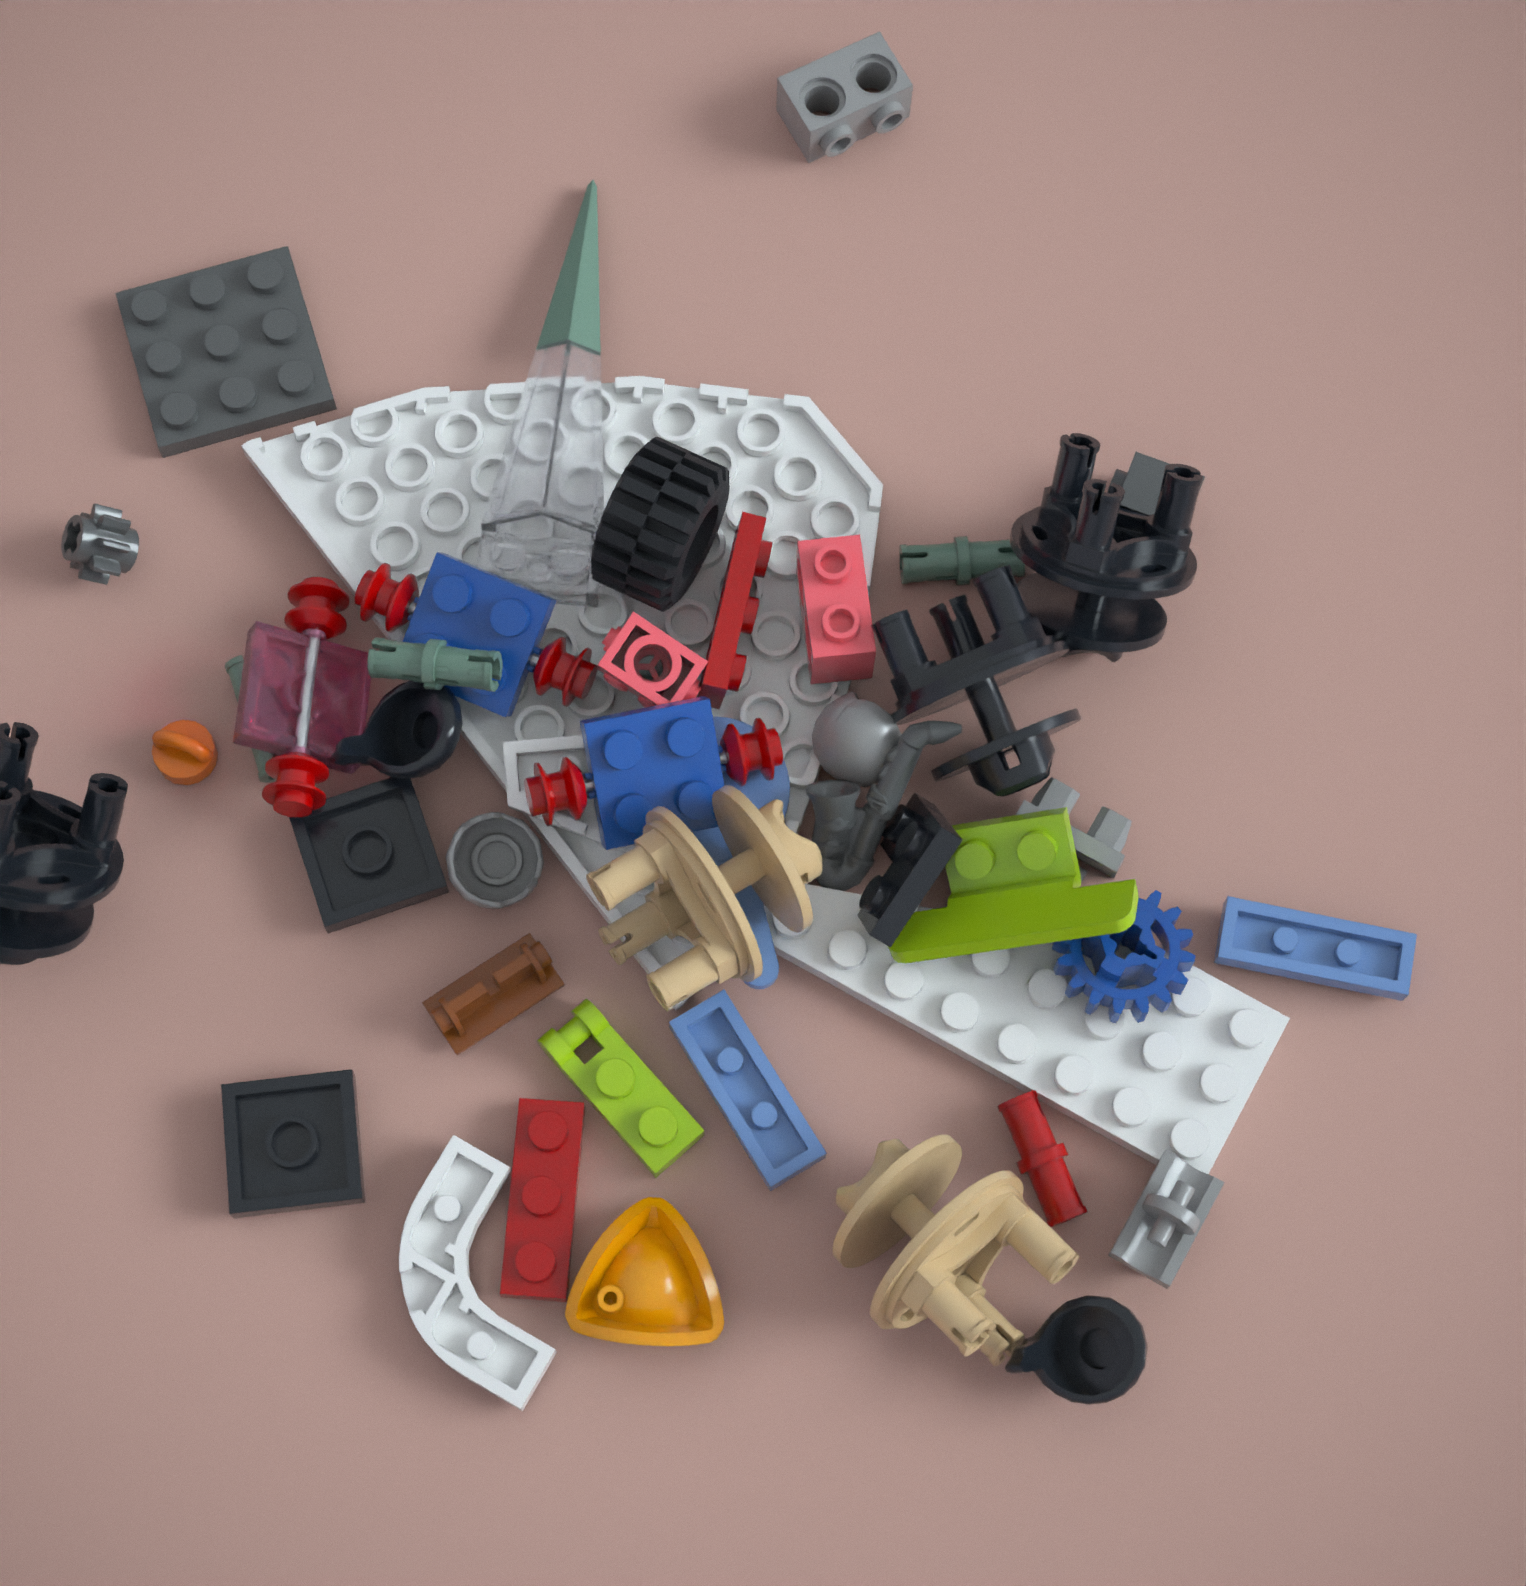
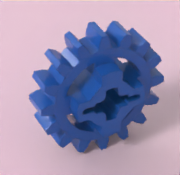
(1147, 966)

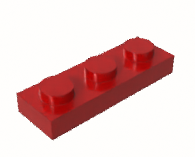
(735, 609)
(542, 1200)

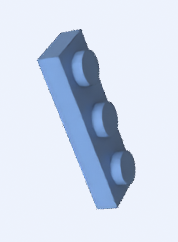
(1315, 948)
(747, 1090)

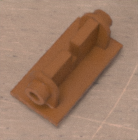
(493, 993)

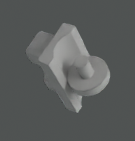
(1103, 841)
(1166, 1219)

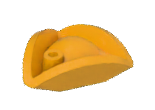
(647, 1282)

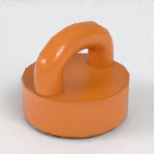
(184, 752)

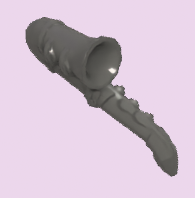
(852, 833)

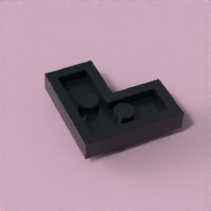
(919, 846)

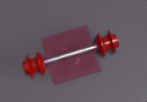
(302, 695)

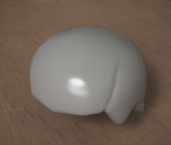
(854, 739)
(494, 860)

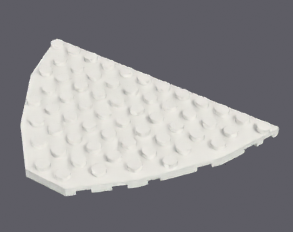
(417, 481)

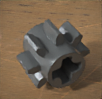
(100, 544)

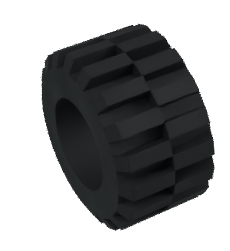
(659, 524)

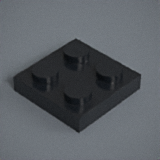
(369, 853)
(292, 1143)

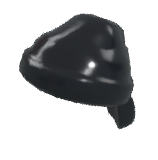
(406, 734)
(1085, 1351)

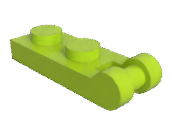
(623, 1089)

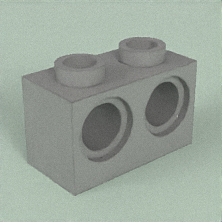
(837, 87)

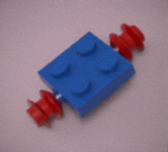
(480, 613)
(652, 760)

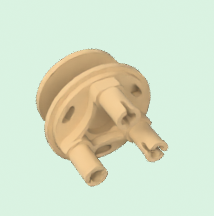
(699, 898)
(949, 1252)

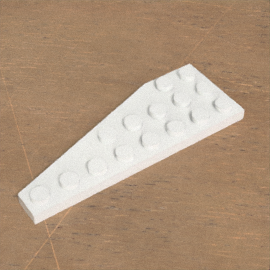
(1140, 1084)

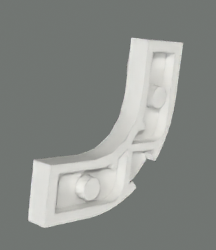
(439, 1284)

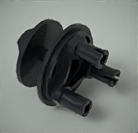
(1101, 561)
(975, 676)
(52, 854)

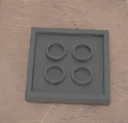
(225, 351)

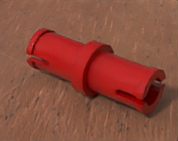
(1042, 1158)

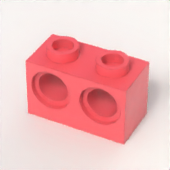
(835, 609)

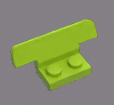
(1014, 888)

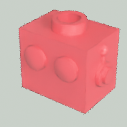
(640, 639)

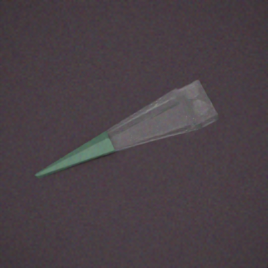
(551, 470)

